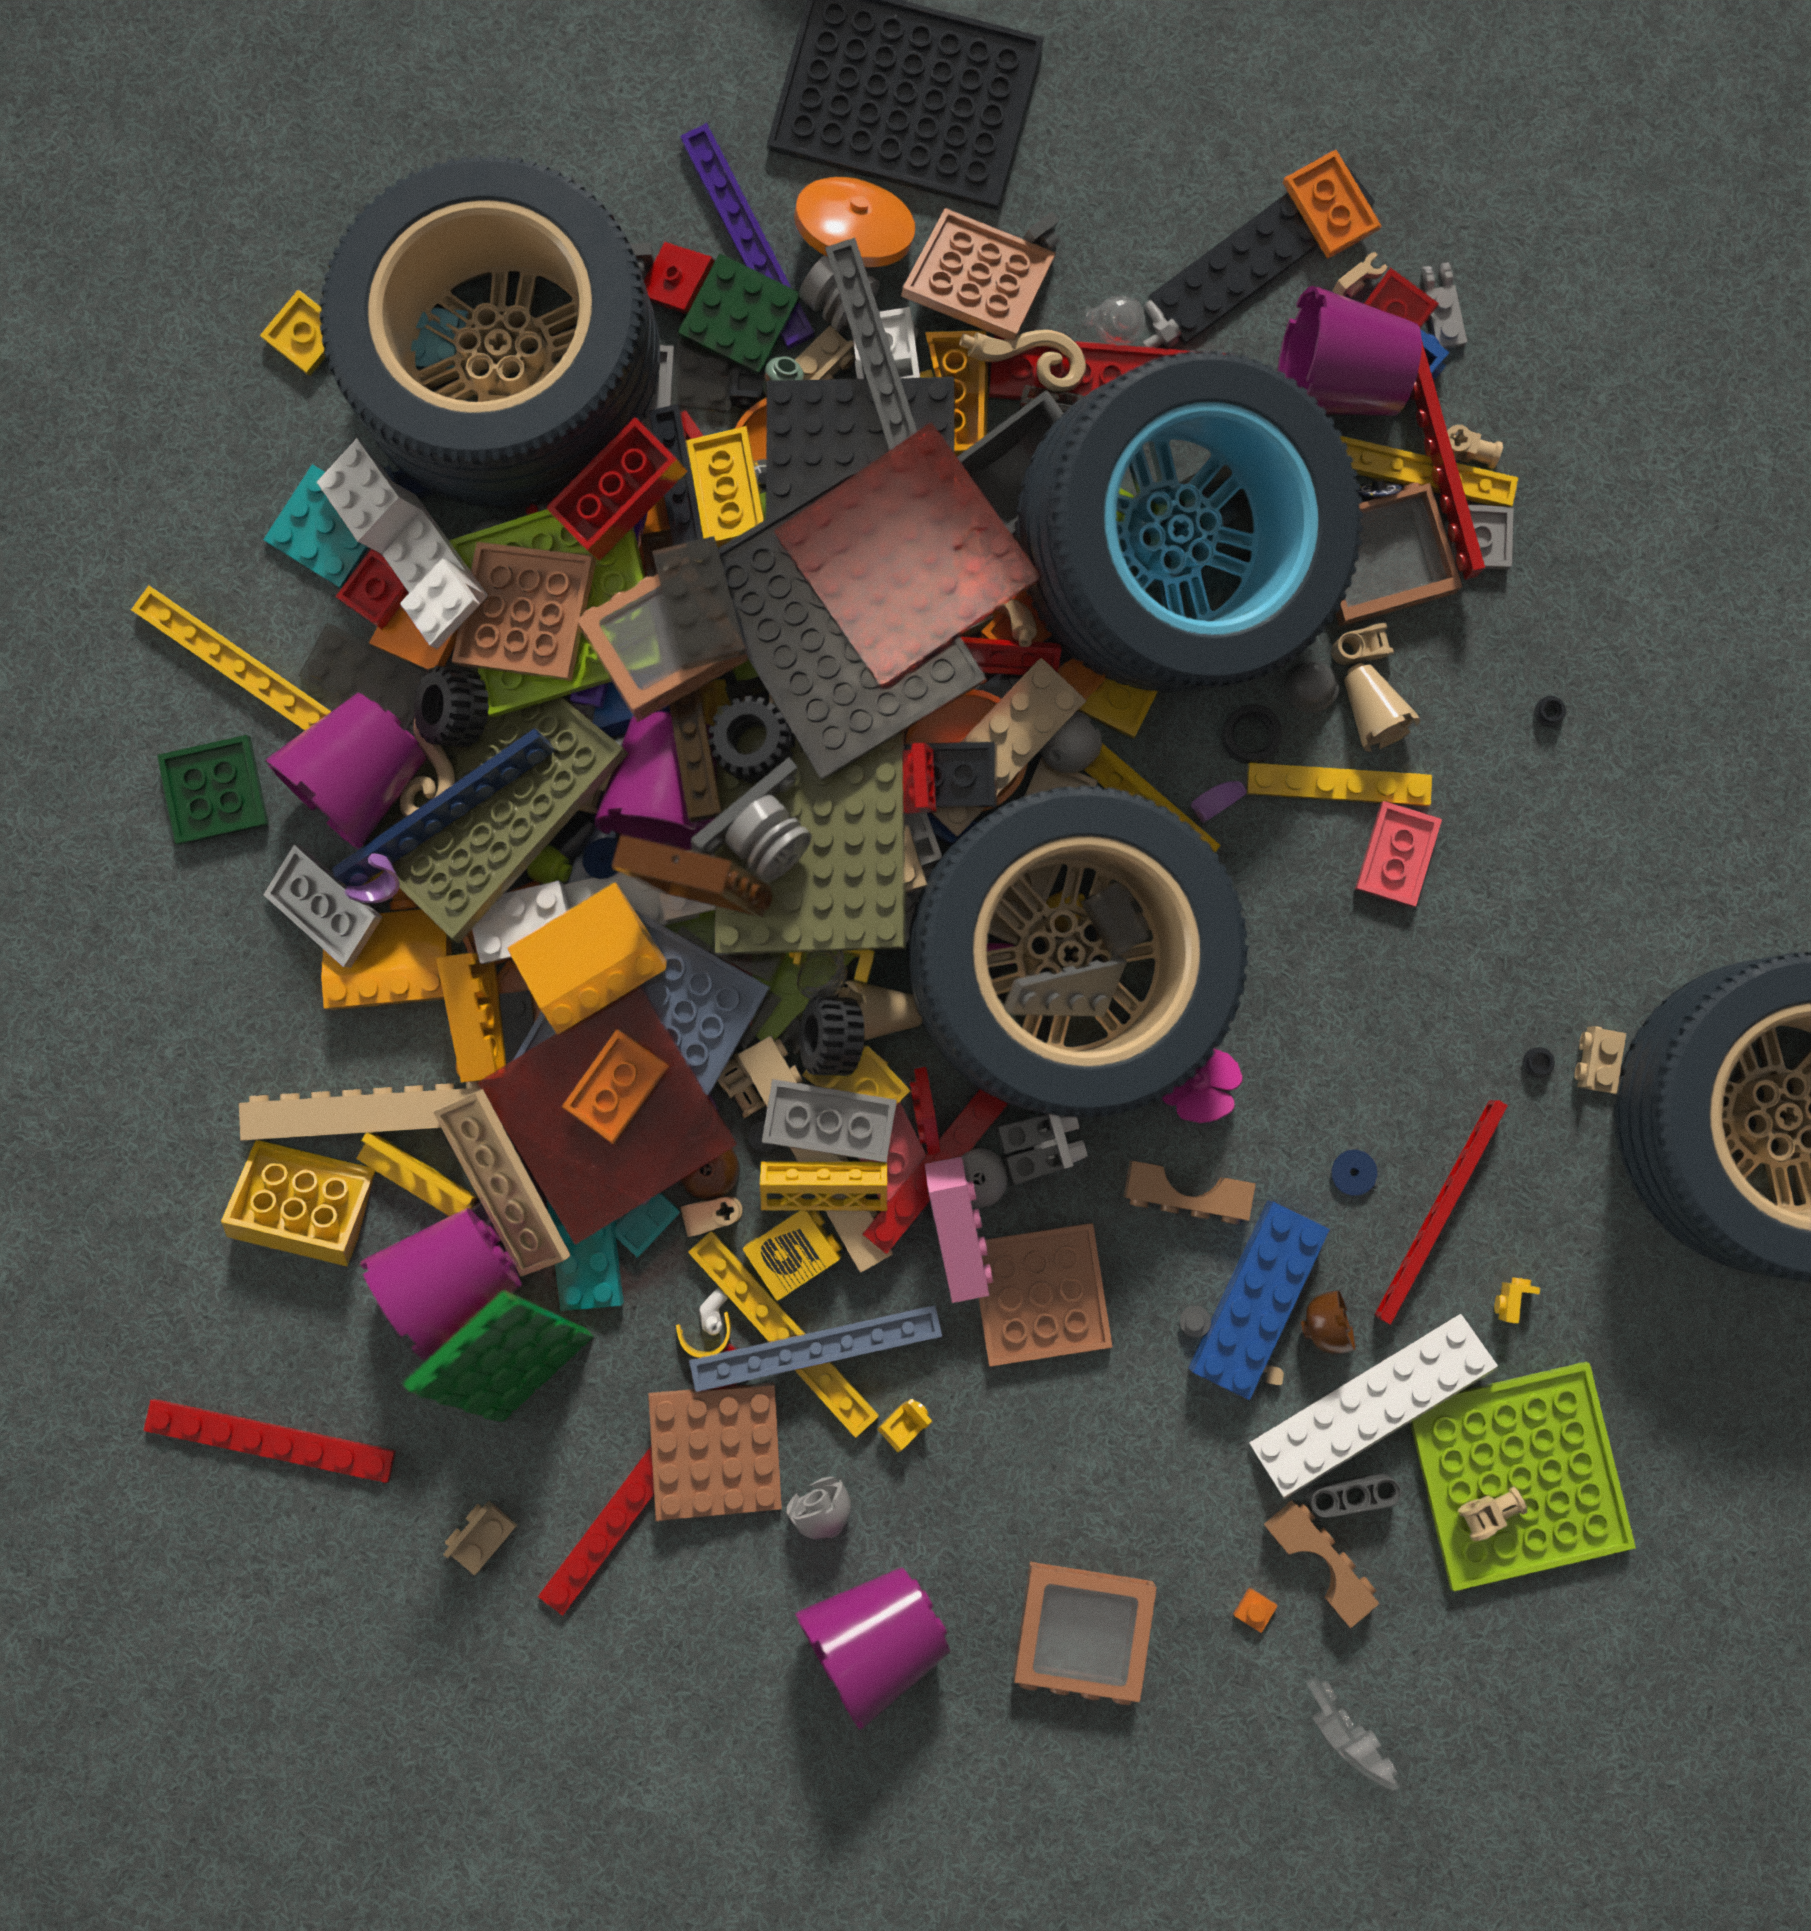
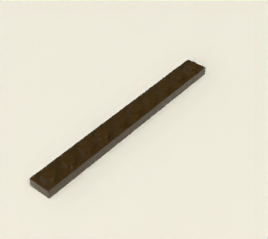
(688, 724)

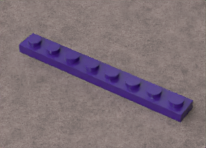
(740, 221)

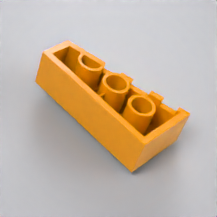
(970, 385)
(473, 1014)

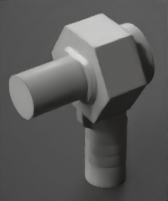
(1165, 330)

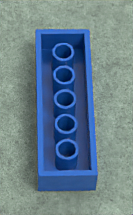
(1258, 1299)

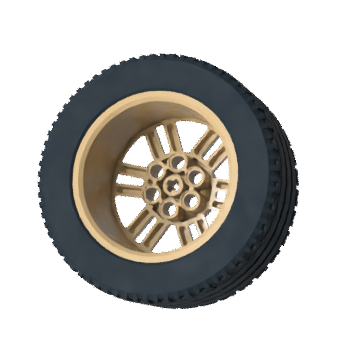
(525, 431)
(1194, 947)
(1674, 1116)

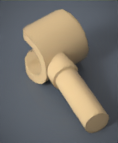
(1274, 1375)

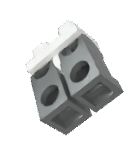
(1049, 1144)

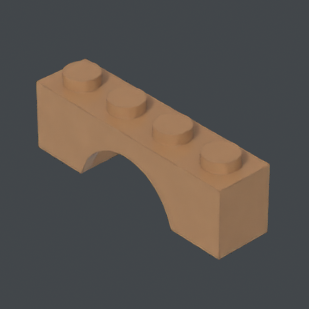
(1227, 1198)
(1346, 1593)

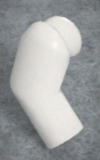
(710, 1312)

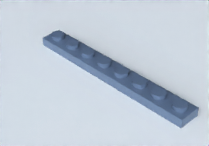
(815, 1348)

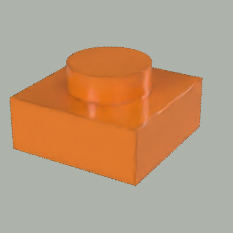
(1255, 1610)

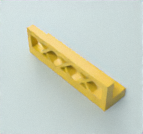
(415, 1175)
(823, 1181)

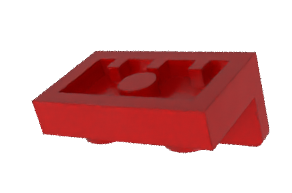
(919, 779)

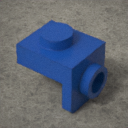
(1435, 354)

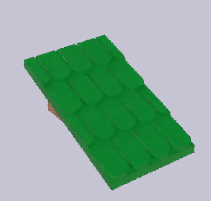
(499, 1358)

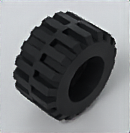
(451, 706)
(732, 725)
(831, 1036)

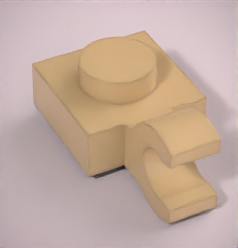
(1353, 282)

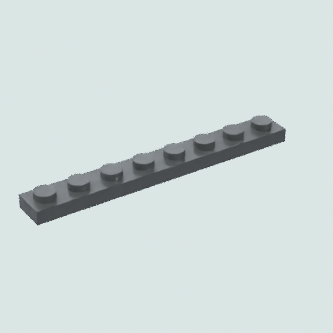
(871, 342)

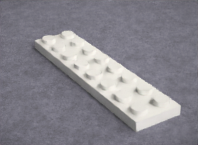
(1373, 1406)

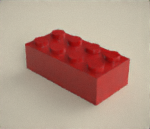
(617, 489)

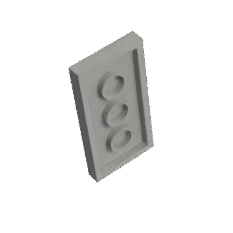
(318, 905)
(829, 1120)

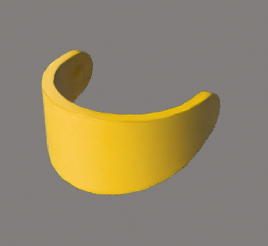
(698, 1354)

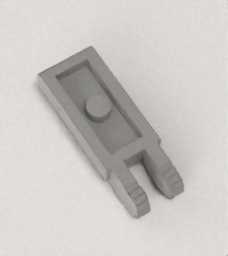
(1446, 319)

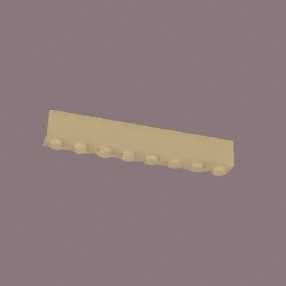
(767, 1062)
(346, 1113)

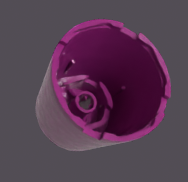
(1350, 354)
(350, 766)
(647, 789)
(440, 1279)
(875, 1641)

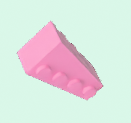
(957, 1229)

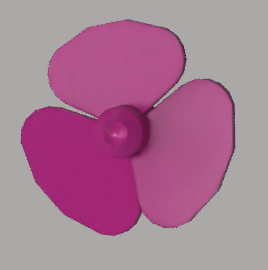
(1198, 1099)

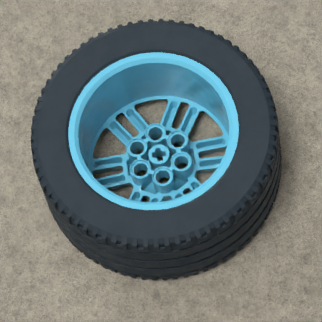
(1298, 500)

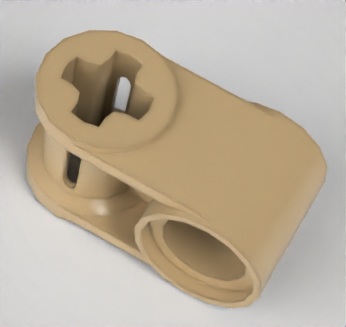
(1367, 645)
(706, 1215)

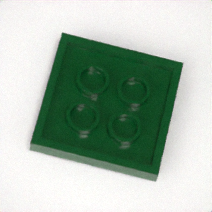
(739, 314)
(212, 790)

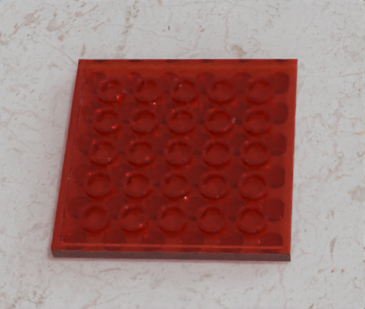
(907, 555)
(573, 1164)

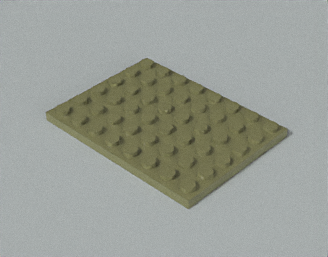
(483, 852)
(852, 875)

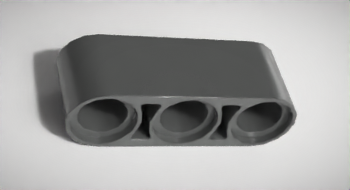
(1367, 1500)

